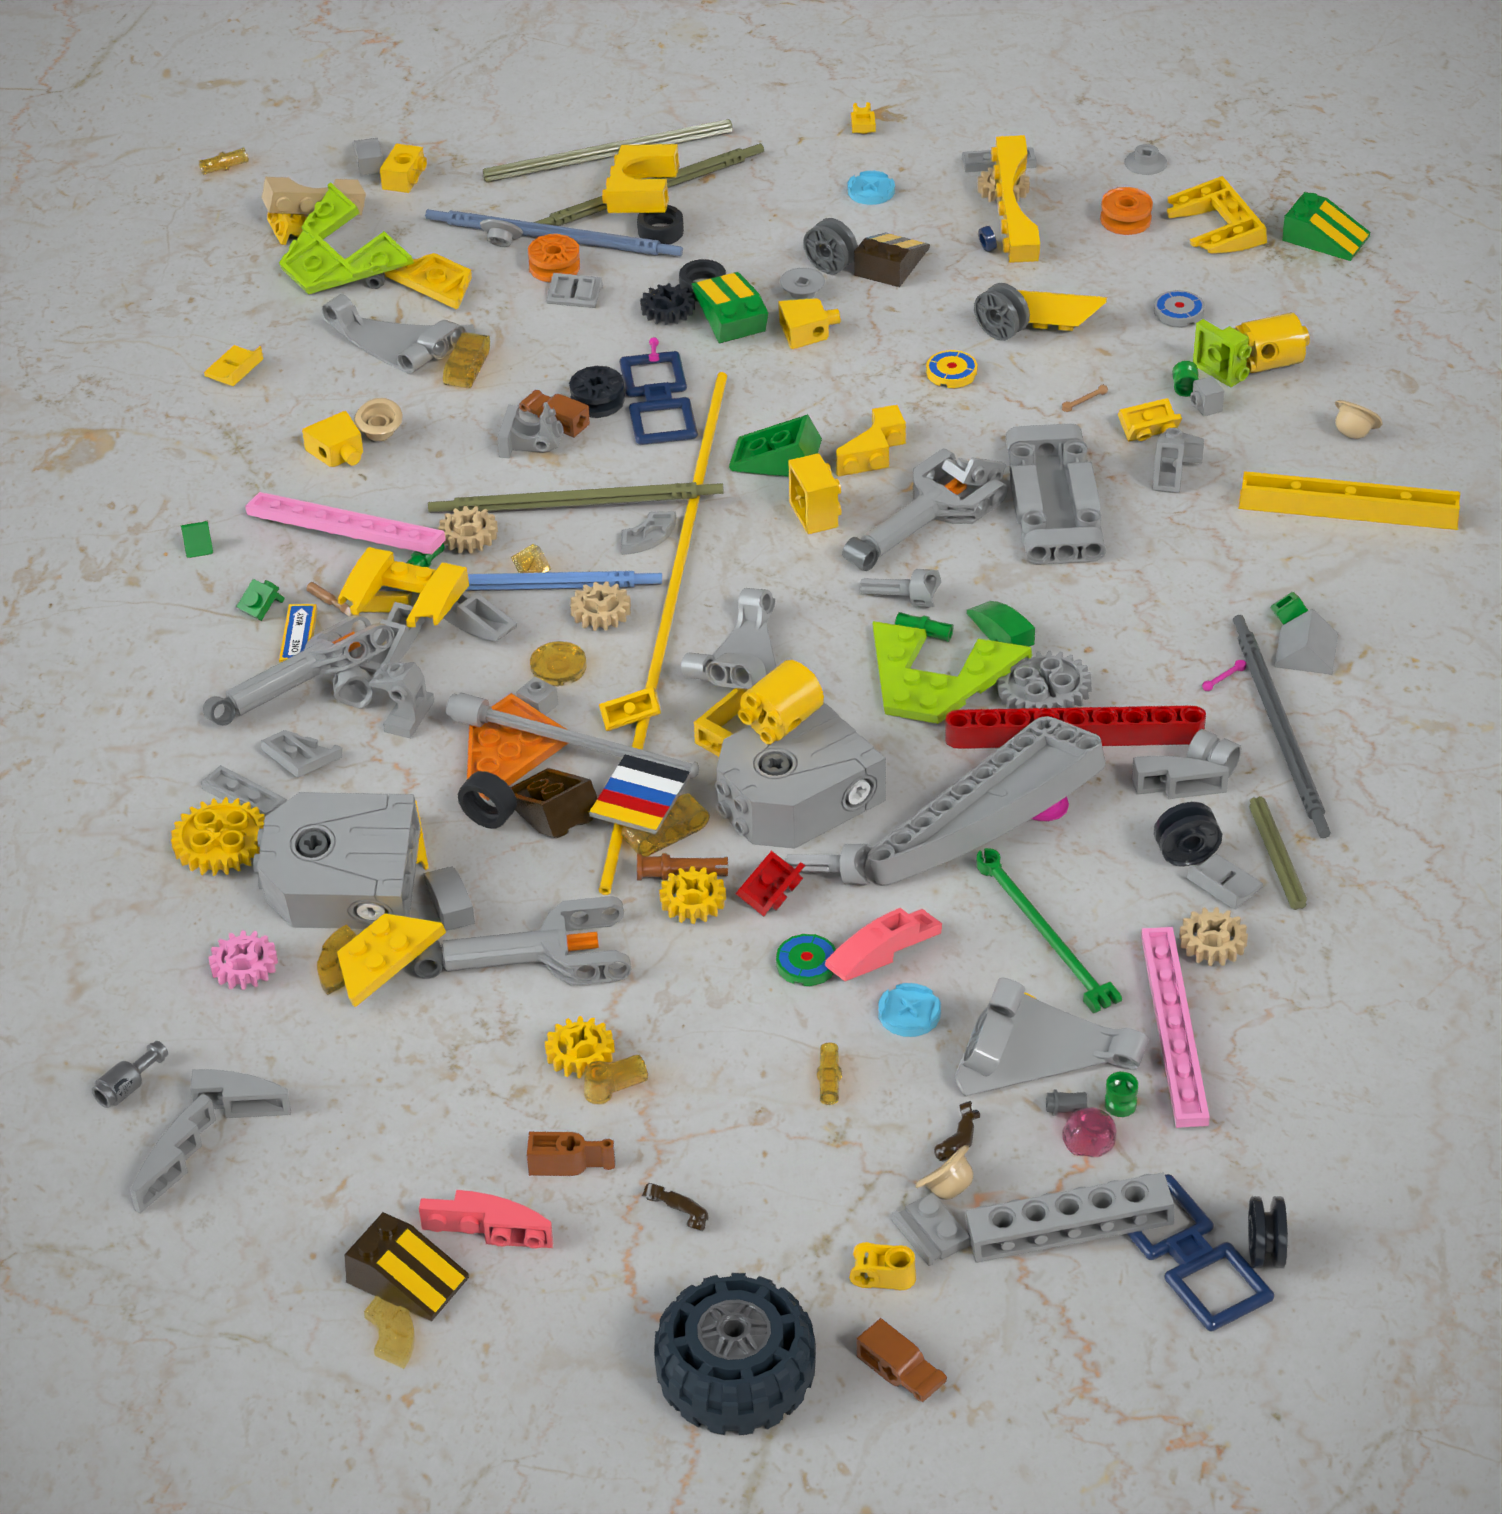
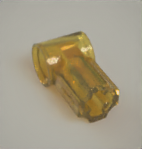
(604, 1078)

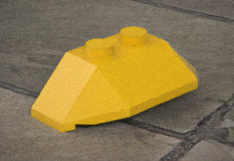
(1060, 308)

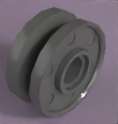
(830, 245)
(1001, 311)

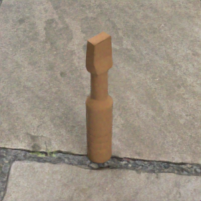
(328, 598)

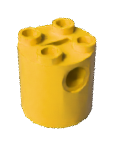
(1275, 341)
(781, 701)

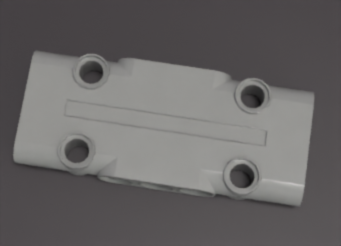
(1055, 494)

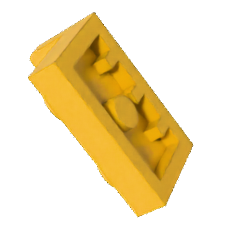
(286, 224)

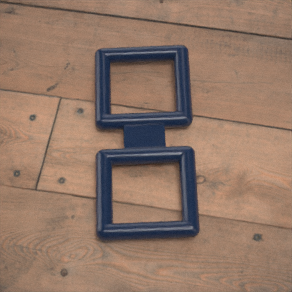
(658, 397)
(1195, 1253)

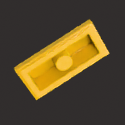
(384, 600)
(630, 708)

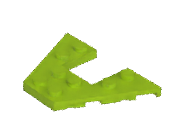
(319, 267)
(929, 694)

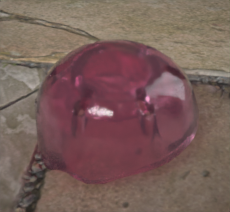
(1093, 1124)

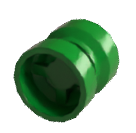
(1184, 375)
(1121, 1094)

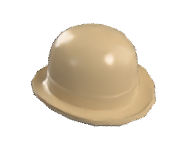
(378, 418)
(1355, 420)
(951, 1177)

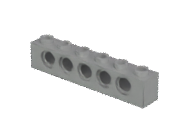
(1070, 1217)

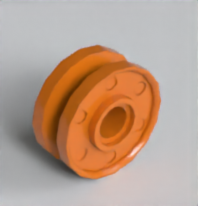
(1126, 210)
(553, 255)

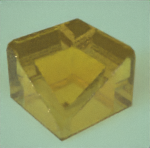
(531, 560)

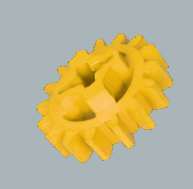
(692, 895)
(578, 1045)

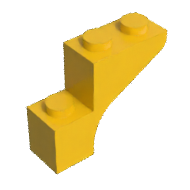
(871, 448)

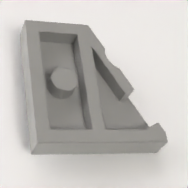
(299, 753)

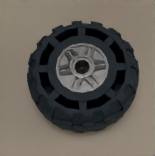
(735, 1353)

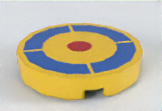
(951, 368)

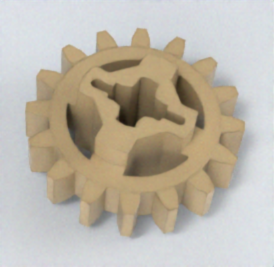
(987, 186)
(468, 529)
(600, 606)
(1213, 936)

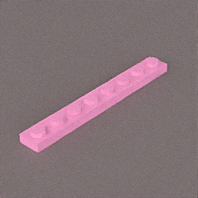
(346, 523)
(1175, 1028)

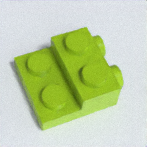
(1221, 352)

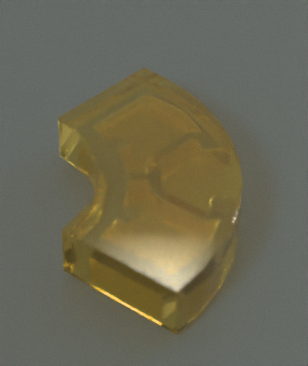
(328, 965)
(394, 1329)

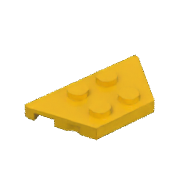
(435, 278)
(383, 951)

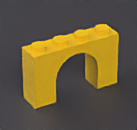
(627, 189)

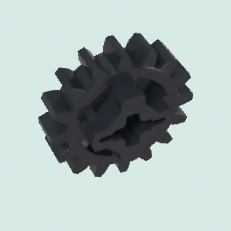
(667, 304)

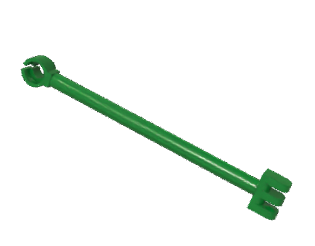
(1096, 994)

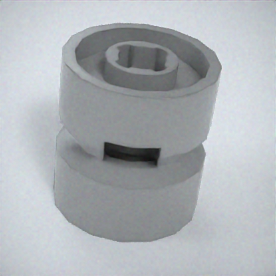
(1209, 748)

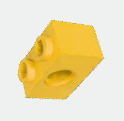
(402, 168)

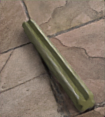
(1278, 853)

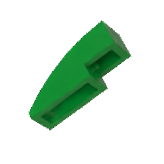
(1002, 623)

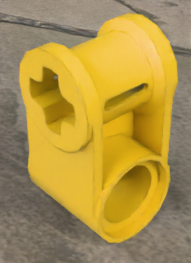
(886, 1266)

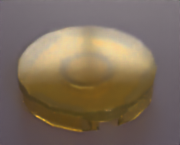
(558, 663)

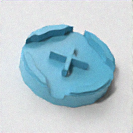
(871, 187)
(909, 1010)

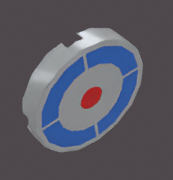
(1179, 308)

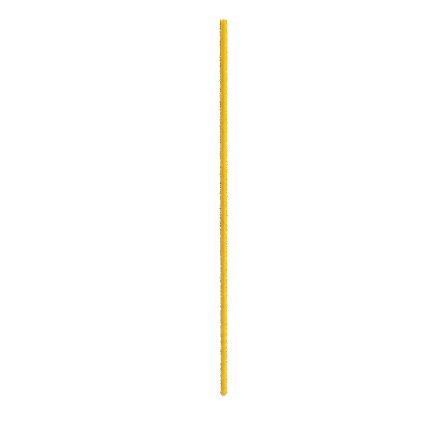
(668, 610)

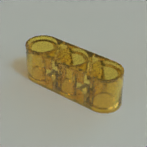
(466, 360)
(683, 820)

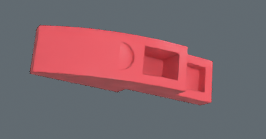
(877, 942)
(498, 1218)

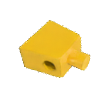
(806, 321)
(334, 440)

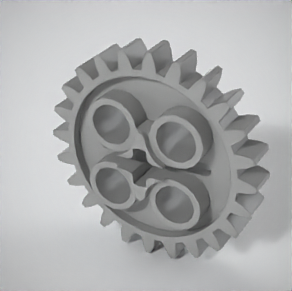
(1062, 677)

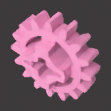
(243, 960)

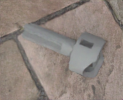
(920, 587)
(352, 686)
(850, 863)

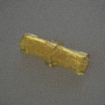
(223, 161)
(829, 1073)

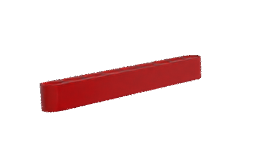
(1112, 724)

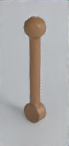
(1067, 406)

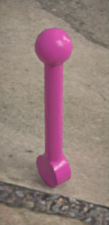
(653, 342)
(1240, 665)

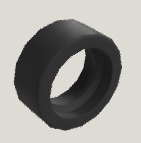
(665, 234)
(699, 270)
(496, 790)

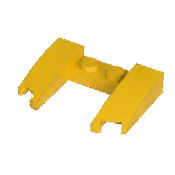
(1243, 226)
(377, 568)

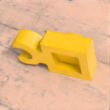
(863, 119)

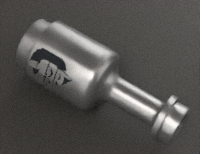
(126, 1077)

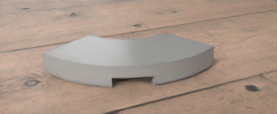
(649, 533)

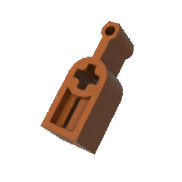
(571, 413)
(566, 1154)
(898, 1360)

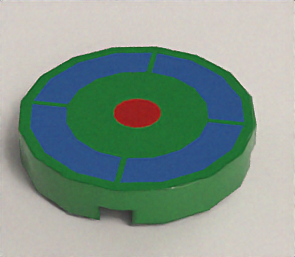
(804, 959)

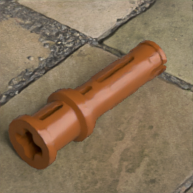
(663, 865)

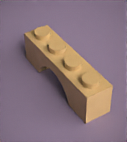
(289, 197)

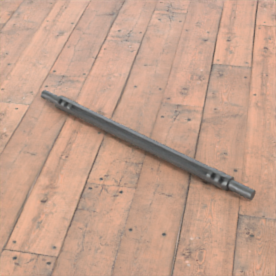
(1281, 727)

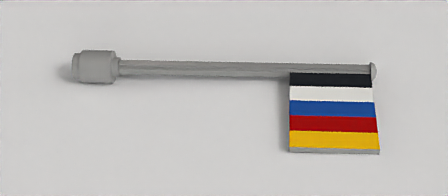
(638, 790)

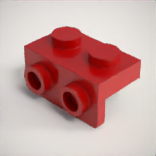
(768, 882)

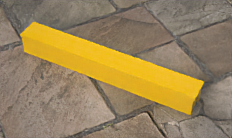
(1350, 500)

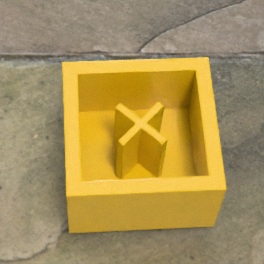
(814, 493)

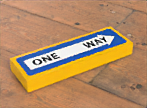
(298, 629)

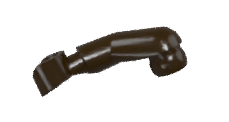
(964, 1134)
(674, 1200)

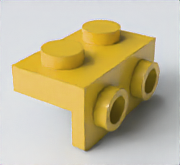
(1148, 419)

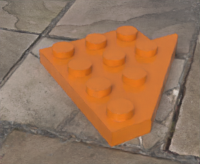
(508, 750)

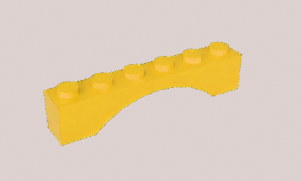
(1021, 233)

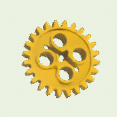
(217, 836)

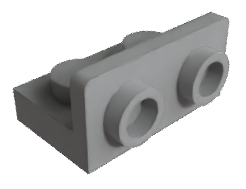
(975, 471)

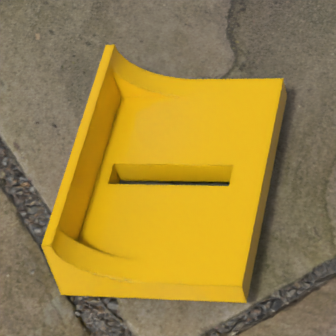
(234, 365)

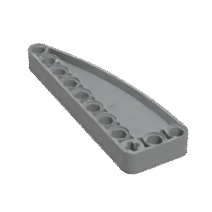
(993, 798)

